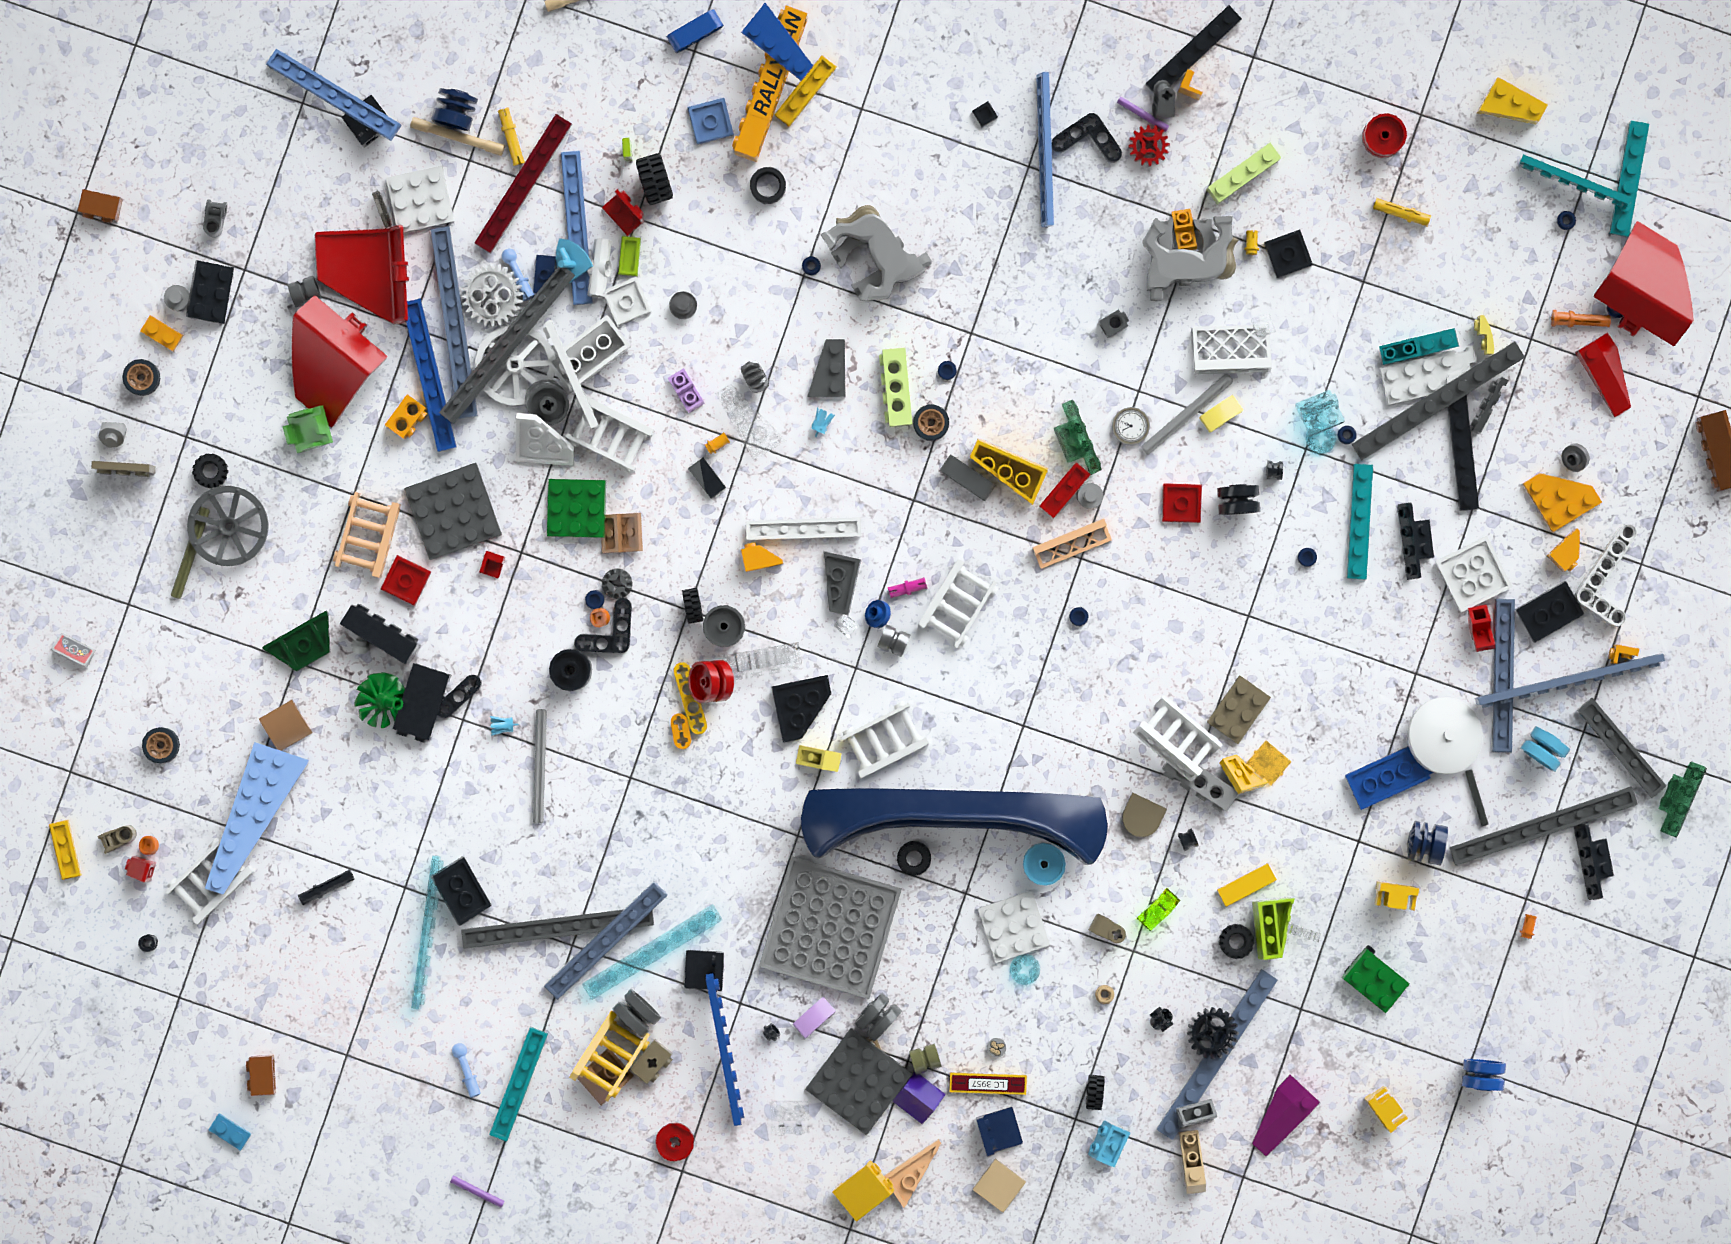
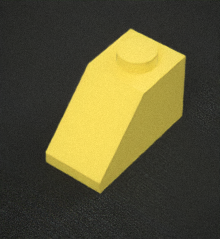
(818, 758)

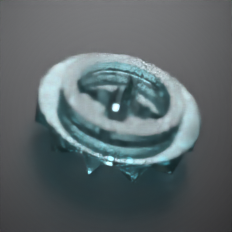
(1326, 446)
(1022, 978)

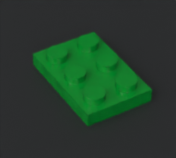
(1375, 980)

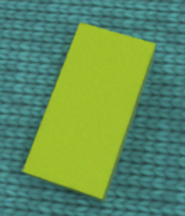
(627, 149)
(629, 256)

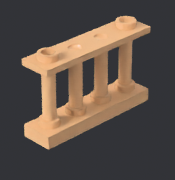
(380, 548)

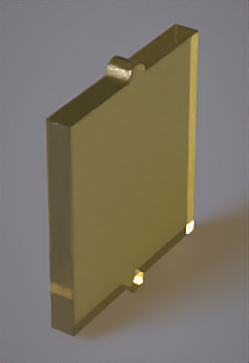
(1268, 762)

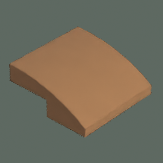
(622, 533)
(285, 725)

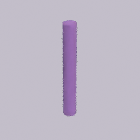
(1143, 114)
(477, 1191)

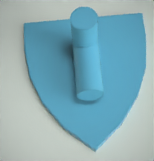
(572, 257)

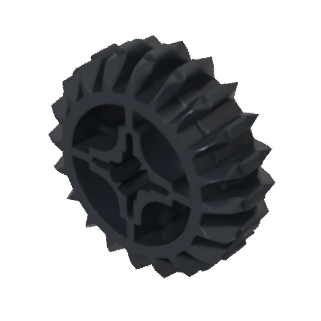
(1198, 1036)

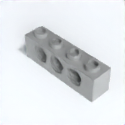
(1221, 803)

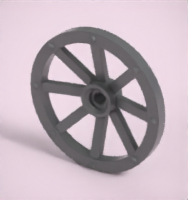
(245, 557)

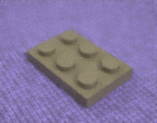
(124, 469)
(1238, 709)

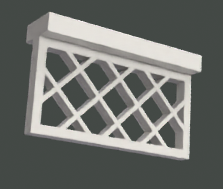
(1228, 365)

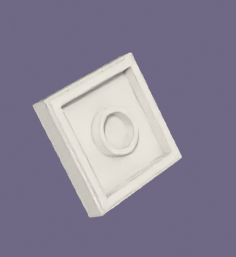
(627, 301)

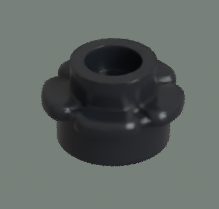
(771, 1032)

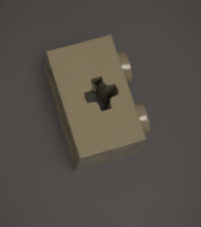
(641, 1066)

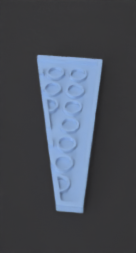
(260, 794)

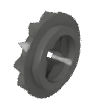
(625, 579)

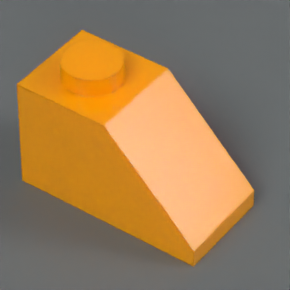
(1566, 552)
(758, 557)

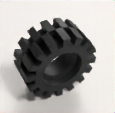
(199, 466)
(692, 605)
(914, 846)
(1248, 941)
(1095, 1092)

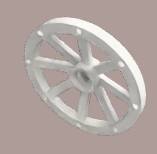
(517, 401)

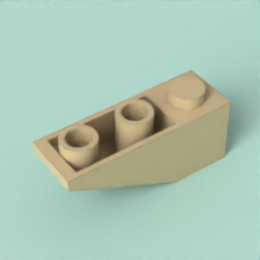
(1192, 1162)

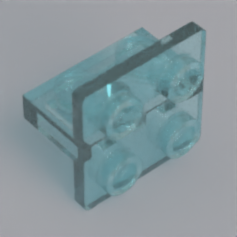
(1320, 412)

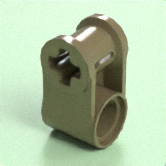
(114, 839)
(1104, 927)

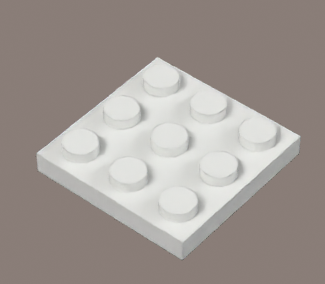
(420, 199)
(1473, 574)
(1013, 926)

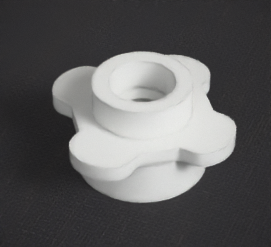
(360, 646)

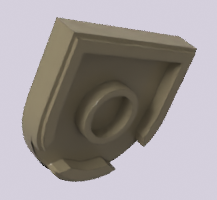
(1142, 816)

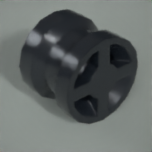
(1274, 470)
(1188, 839)

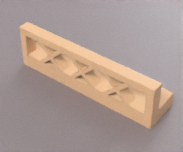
(1046, 546)

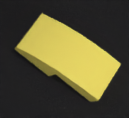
(1483, 329)
(1221, 413)

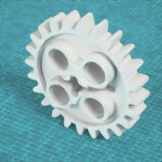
(503, 307)

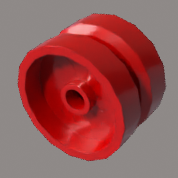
(1380, 146)
(711, 681)

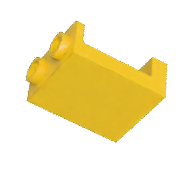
(863, 1190)

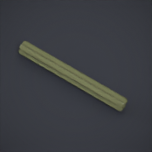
(188, 557)

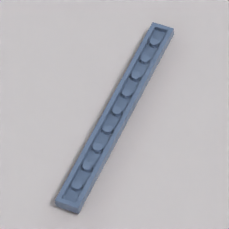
(452, 311)
(1578, 679)
(1209, 1067)

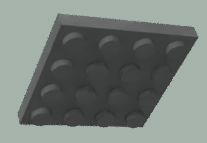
(453, 511)
(858, 1081)

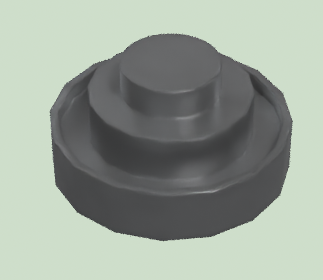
(683, 305)
(1575, 457)

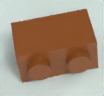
(100, 205)
(262, 1075)

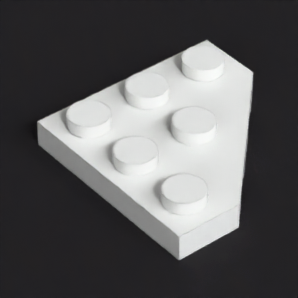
(540, 443)

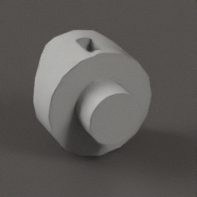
(176, 298)
(112, 434)
(1090, 495)

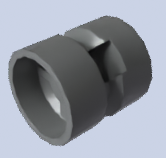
(303, 291)

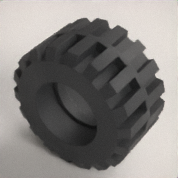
(654, 179)

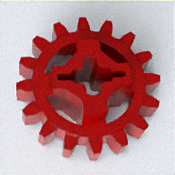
(1143, 151)

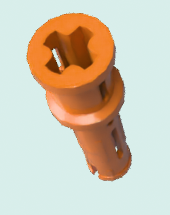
(1570, 319)

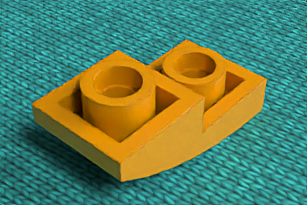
(1184, 229)

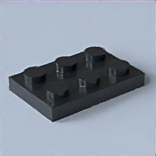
(209, 292)
(1549, 611)
(461, 890)

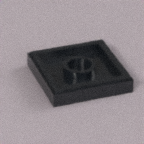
(1288, 253)

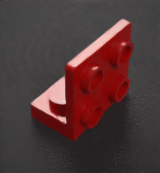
(623, 213)

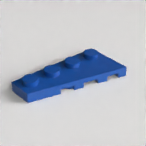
(774, 40)

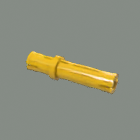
(511, 137)
(1408, 214)

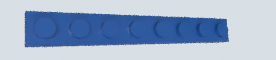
(429, 375)
(723, 1041)

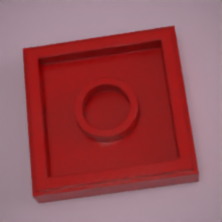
(1182, 503)
(406, 580)

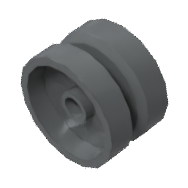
(558, 403)
(728, 615)
(875, 1014)
(634, 1015)

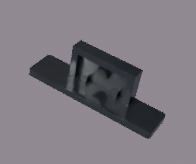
(1415, 540)
(1594, 860)

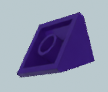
(919, 1097)

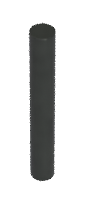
(1476, 797)

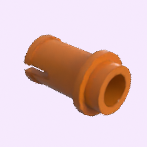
(1528, 926)

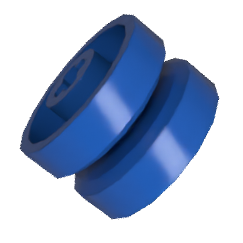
(1483, 1077)

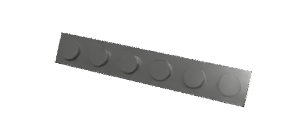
(1621, 748)

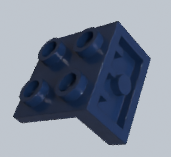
(999, 1130)

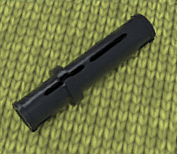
(326, 887)

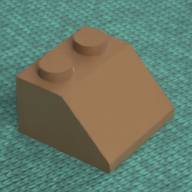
(595, 1090)

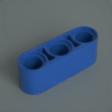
(695, 31)

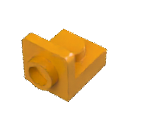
(1625, 651)

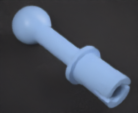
(509, 256)
(459, 1051)

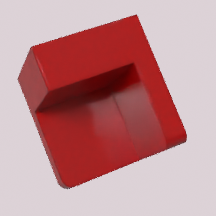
(492, 564)

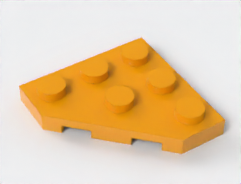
(1560, 499)

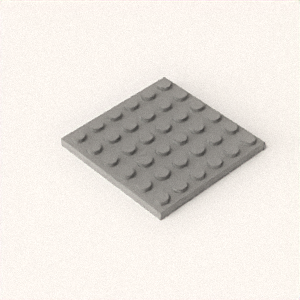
(830, 927)

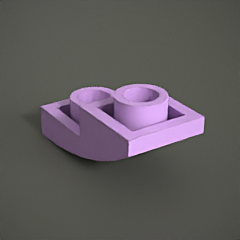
(686, 390)
(814, 1017)

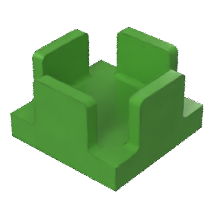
(307, 429)

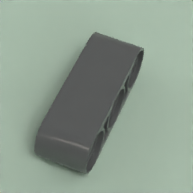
(967, 477)

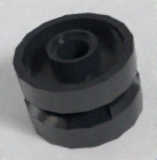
(1238, 500)
(559, 670)

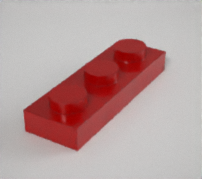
(1064, 490)

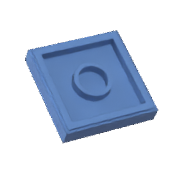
(710, 121)

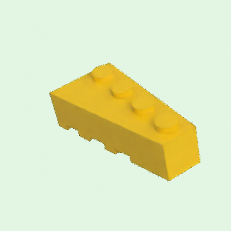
(1015, 471)

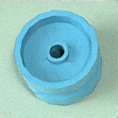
(1546, 747)
(1048, 853)

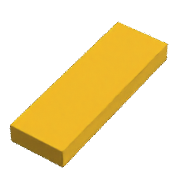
(65, 849)
(1246, 884)

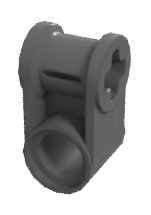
(1163, 100)
(214, 216)

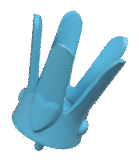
(820, 423)
(501, 725)

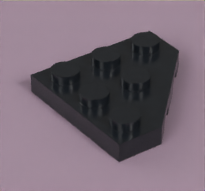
(799, 705)

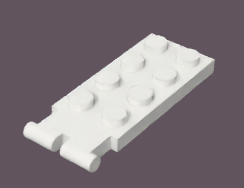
(1424, 375)

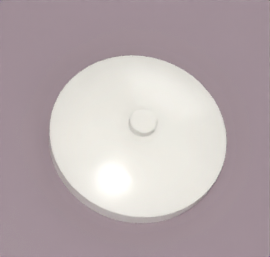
(1445, 735)

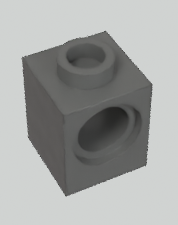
(1105, 325)

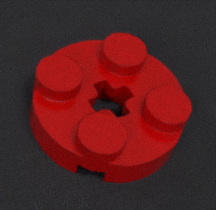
(685, 1137)

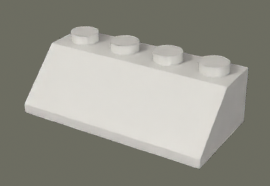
(592, 351)

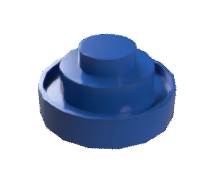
(877, 614)

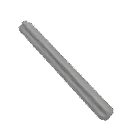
(1187, 414)
(539, 768)

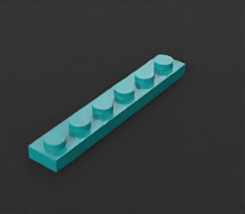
(1630, 177)
(1582, 184)
(1360, 521)
(518, 1084)

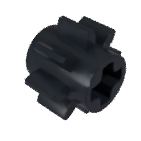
(1161, 1019)

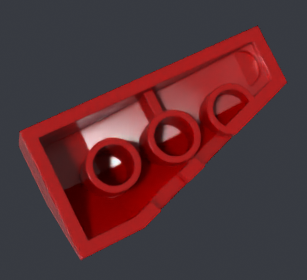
(1605, 369)

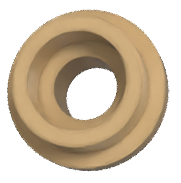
(1107, 1000)

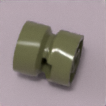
(925, 1059)

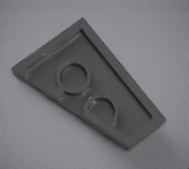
(830, 371)
(1479, 421)
(841, 581)

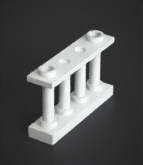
(625, 423)
(949, 587)
(1166, 750)
(883, 758)
(214, 899)

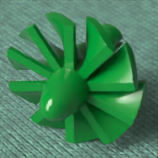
(383, 693)

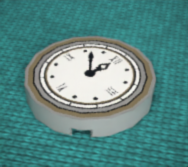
(1130, 426)

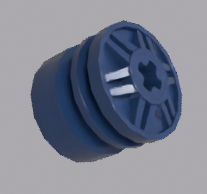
(454, 109)
(1428, 843)

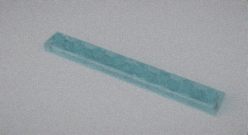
(426, 942)
(652, 951)

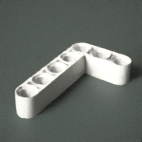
(1603, 575)

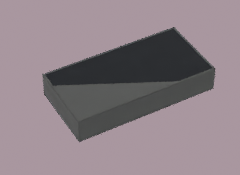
(707, 478)

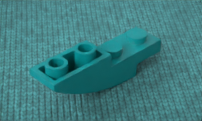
(1419, 346)

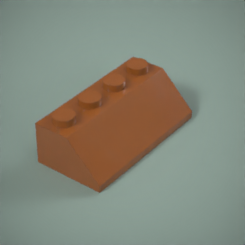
(1717, 443)

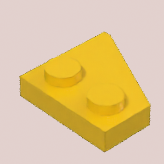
(1241, 774)

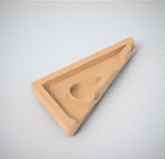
(909, 1173)

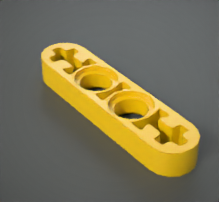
(686, 699)

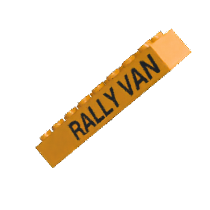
(767, 92)

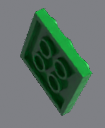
(576, 508)

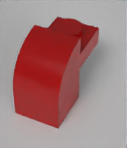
(1480, 628)

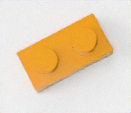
(161, 333)

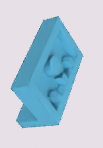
(1108, 1143)

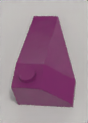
(1286, 1111)

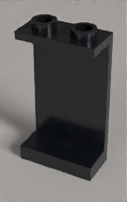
(421, 702)

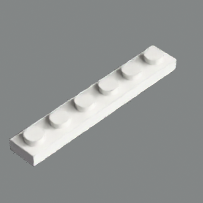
(573, 382)
(803, 528)

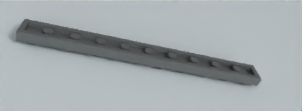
(506, 344)
(1438, 400)
(1543, 825)
(543, 929)

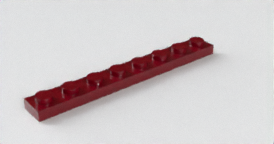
(523, 183)

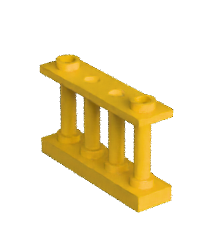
(601, 1040)

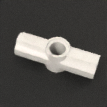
(601, 268)

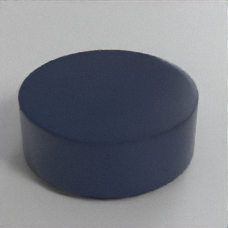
(947, 370)
(1307, 557)
(594, 599)
(1078, 616)

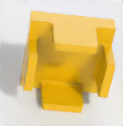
(1396, 895)
(1386, 1109)

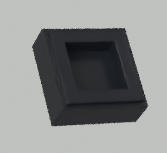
(984, 114)

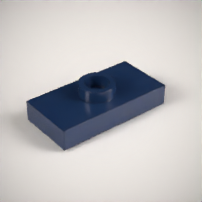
(543, 270)

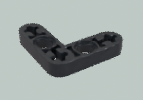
(1093, 132)
(611, 640)
(454, 705)

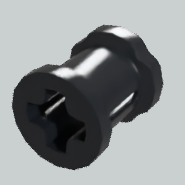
(141, 943)

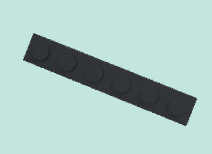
(1196, 48)
(1463, 455)

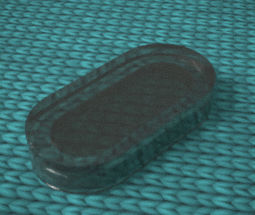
(382, 209)

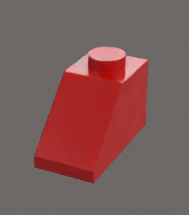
(140, 868)

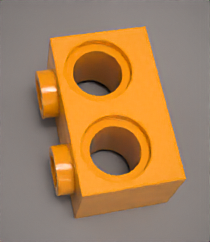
(401, 413)

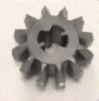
(754, 376)

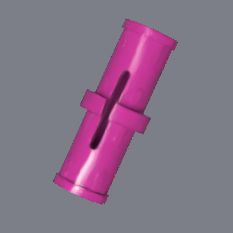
(907, 587)

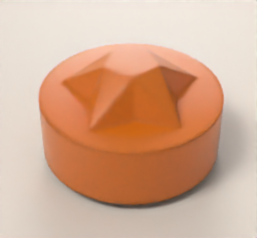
(599, 617)
(148, 845)

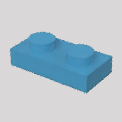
(229, 1131)

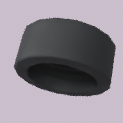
(753, 185)

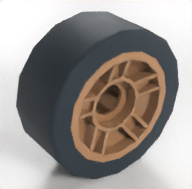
(136, 368)
(935, 413)
(151, 749)

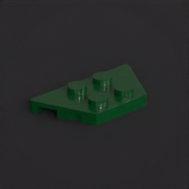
(303, 644)

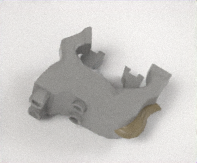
(886, 251)
(1185, 265)

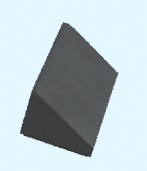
(1196, 1113)

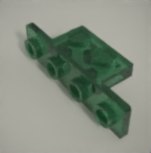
(1075, 440)
(1680, 797)

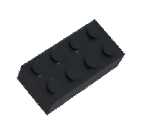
(380, 634)

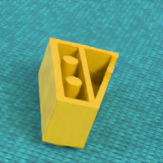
(1511, 103)

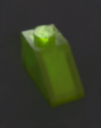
(1158, 909)

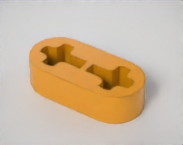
(676, 732)

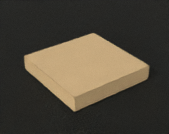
(999, 1185)

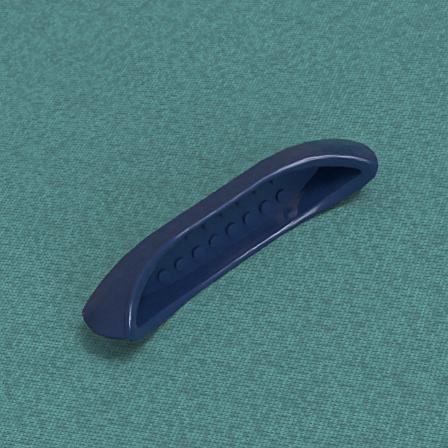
(1065, 820)

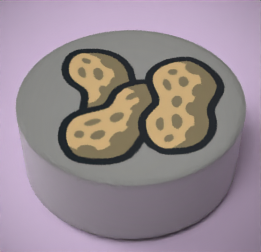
(996, 1047)

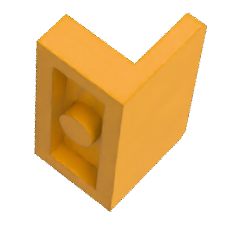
(1186, 89)

